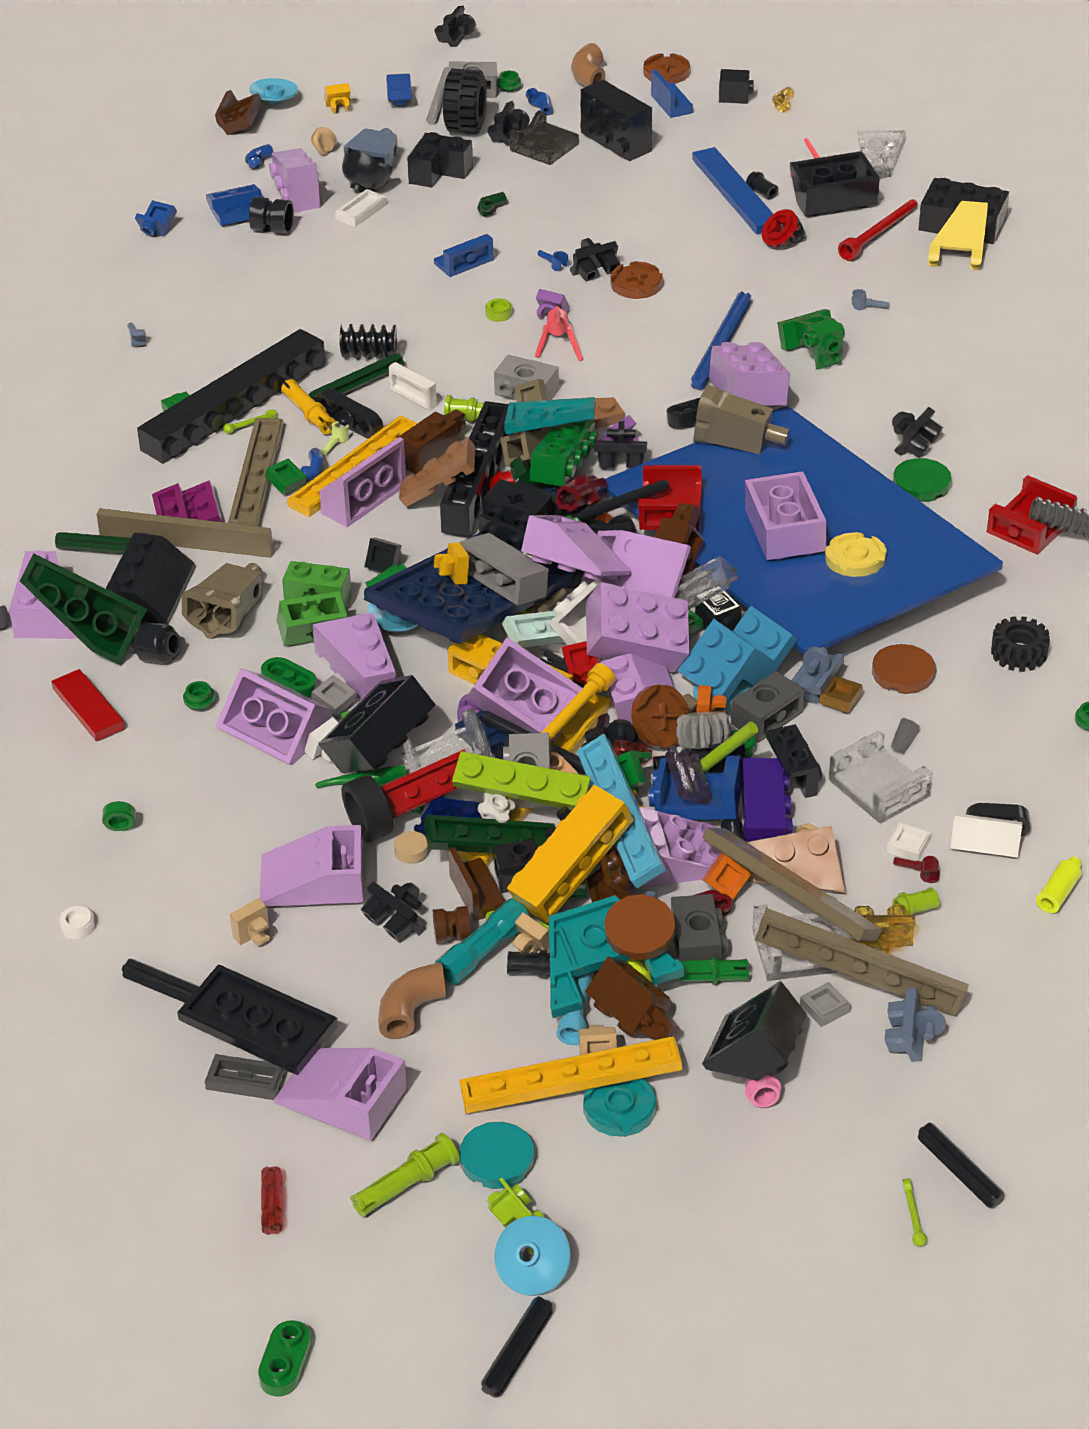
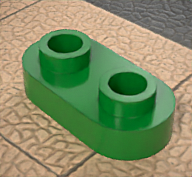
(290, 675)
(287, 1355)

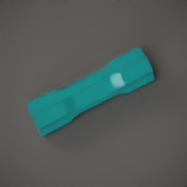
(464, 957)

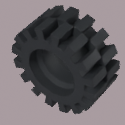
(1017, 655)

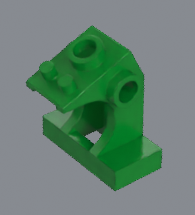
(817, 332)

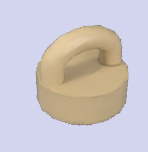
(323, 140)

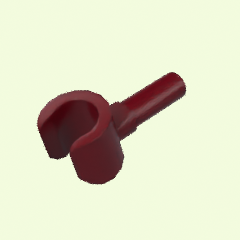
(928, 867)

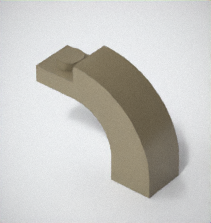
(525, 442)

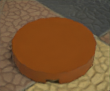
(672, 68)
(636, 280)
(903, 668)
(656, 715)
(639, 927)

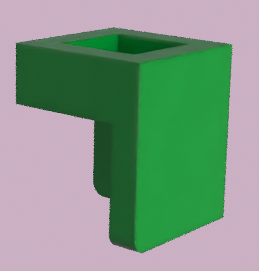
(631, 766)

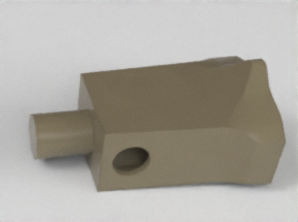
(735, 422)
(223, 599)

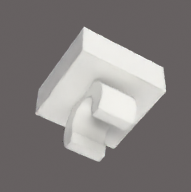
(312, 747)

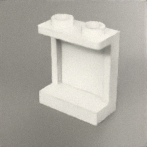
(571, 616)

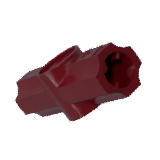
(581, 493)

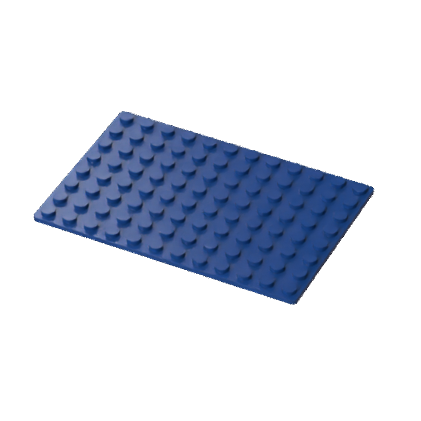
(801, 592)

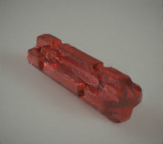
(622, 746)
(271, 1200)

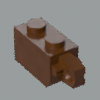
(431, 438)
(682, 530)
(632, 1000)

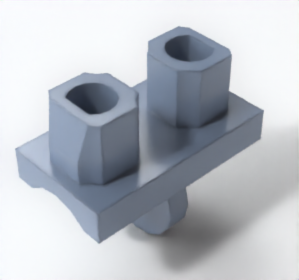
(817, 672)
(916, 1025)

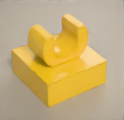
(337, 95)
(453, 563)

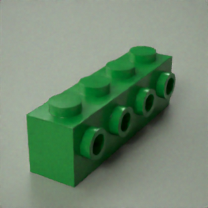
(562, 452)

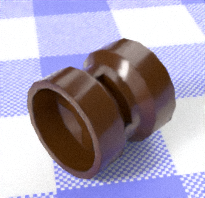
(443, 924)

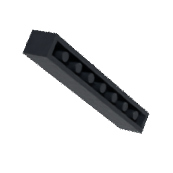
(230, 396)

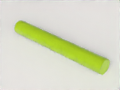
(729, 746)

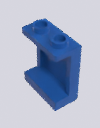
(723, 786)

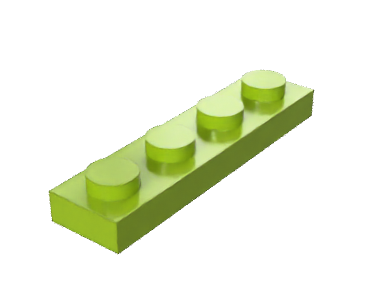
(519, 780)

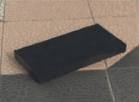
(258, 1019)

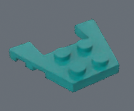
(581, 947)

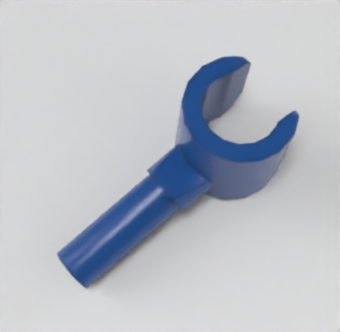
(556, 259)

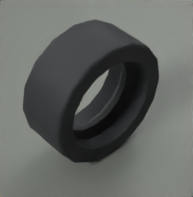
(367, 807)

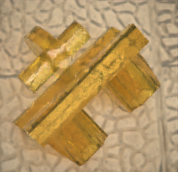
(896, 926)

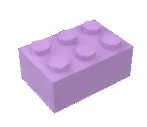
(749, 373)
(785, 515)
(637, 623)

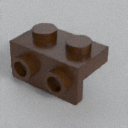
(235, 114)
(610, 878)

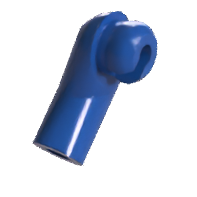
(539, 100)

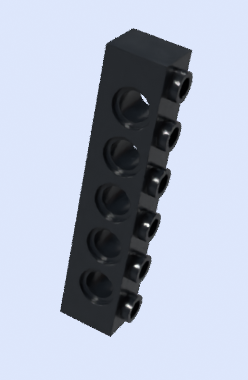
(465, 496)

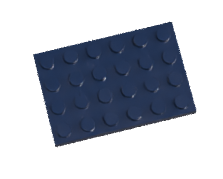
(451, 609)

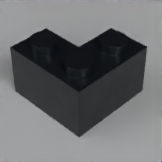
(439, 156)

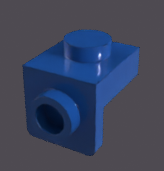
(399, 88)
(156, 219)

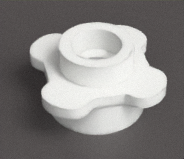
(496, 807)

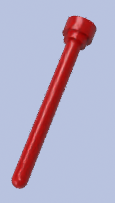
(851, 247)

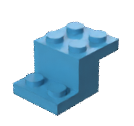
(746, 653)

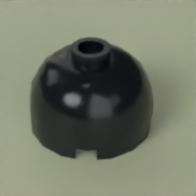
(364, 171)

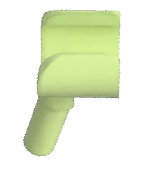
(339, 435)

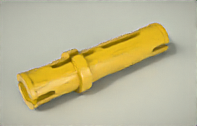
(313, 411)

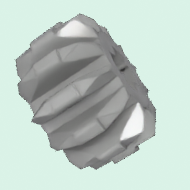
(702, 729)

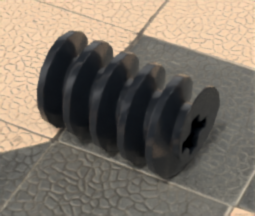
(367, 341)

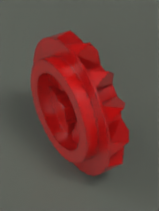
(772, 227)

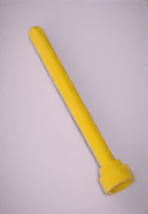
(599, 679)

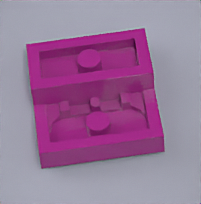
(194, 503)

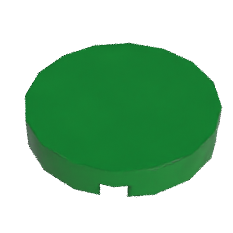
(923, 478)

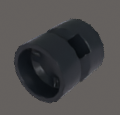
(267, 215)

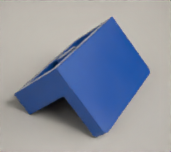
(669, 96)
(466, 255)

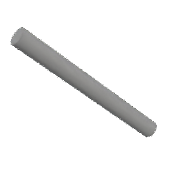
(438, 98)

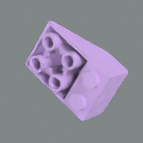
(571, 546)
(653, 562)
(679, 846)
(315, 869)
(347, 1088)

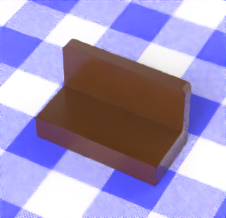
(474, 885)

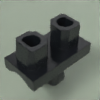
(455, 26)
(506, 121)
(594, 256)
(916, 433)
(633, 449)
(618, 729)
(399, 907)

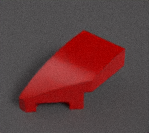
(578, 661)

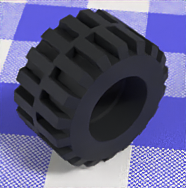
(464, 100)

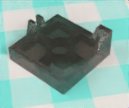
(543, 140)

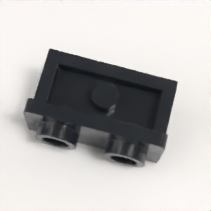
(796, 758)

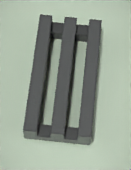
(243, 1081)

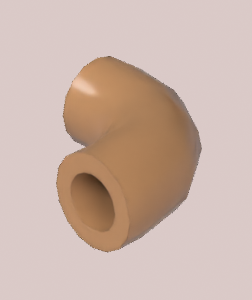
(586, 64)
(404, 997)

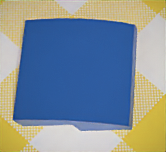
(232, 204)

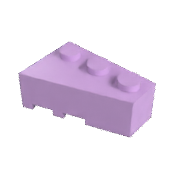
(296, 178)
(29, 615)
(354, 651)

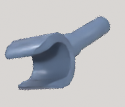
(860, 301)
(138, 337)

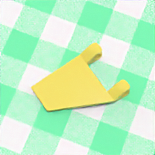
(962, 232)

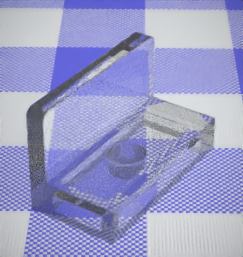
(706, 581)

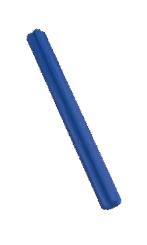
(723, 334)

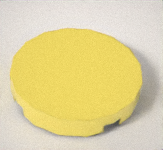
(847, 556)

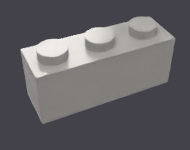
(505, 569)

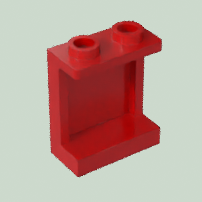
(684, 487)
(1013, 520)

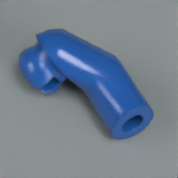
(255, 156)
(316, 464)

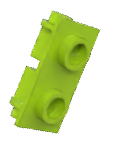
(511, 1205)

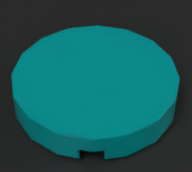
(620, 1107)
(496, 1152)

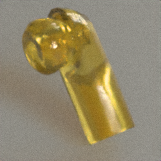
(781, 99)

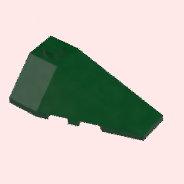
(91, 612)

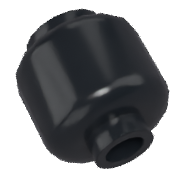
(156, 643)

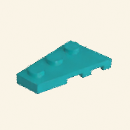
(547, 413)

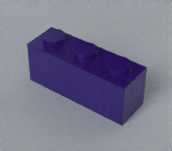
(765, 799)

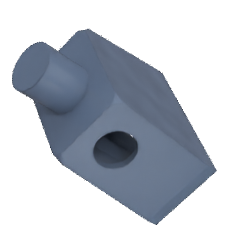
(376, 143)

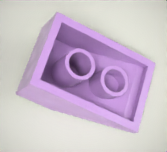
(522, 688)

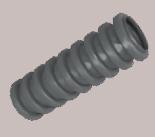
(1060, 516)

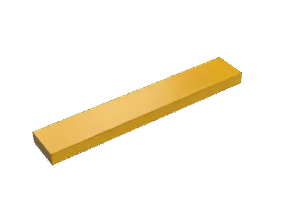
(307, 498)
(570, 1074)

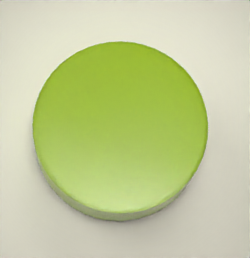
(498, 310)

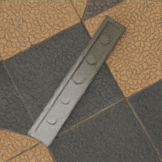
(253, 484)
(189, 532)
(792, 884)
(860, 961)

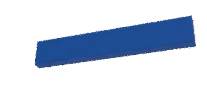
(733, 187)

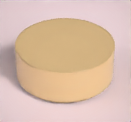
(410, 847)

